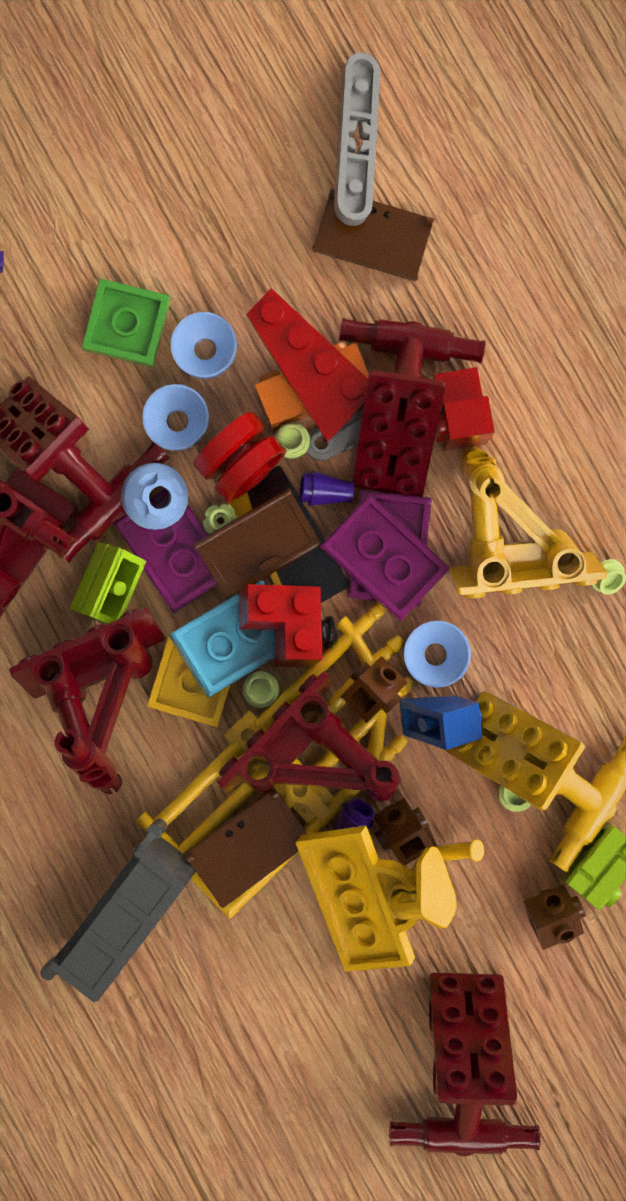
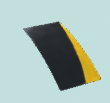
(312, 568)

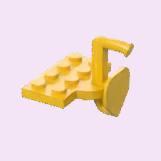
(375, 899)

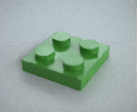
(126, 323)

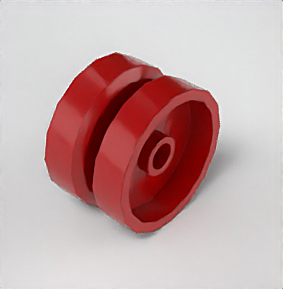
(239, 457)

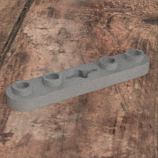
(356, 171)

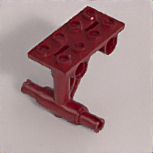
(401, 405)
(42, 436)
(29, 526)
(63, 673)
(292, 735)
(469, 1070)

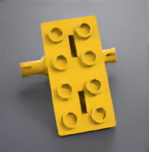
(513, 566)
(538, 764)

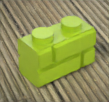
(107, 583)
(600, 868)

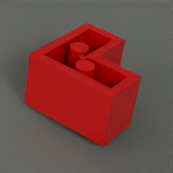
(465, 412)
(292, 614)

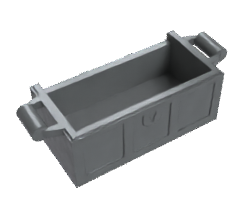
(123, 916)

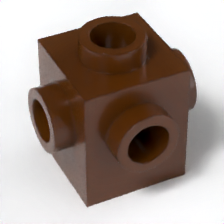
(374, 689)
(402, 831)
(555, 916)

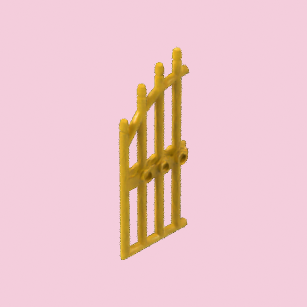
(311, 802)

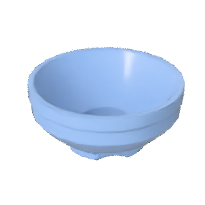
(198, 328)
(169, 400)
(137, 490)
(456, 648)

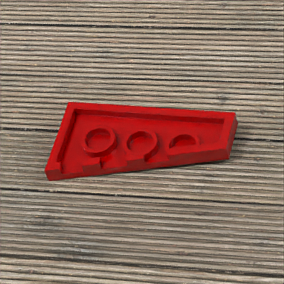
(318, 373)

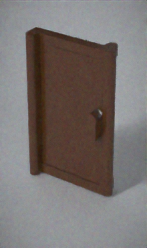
(381, 242)
(246, 546)
(248, 852)

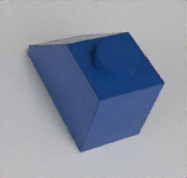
(441, 720)

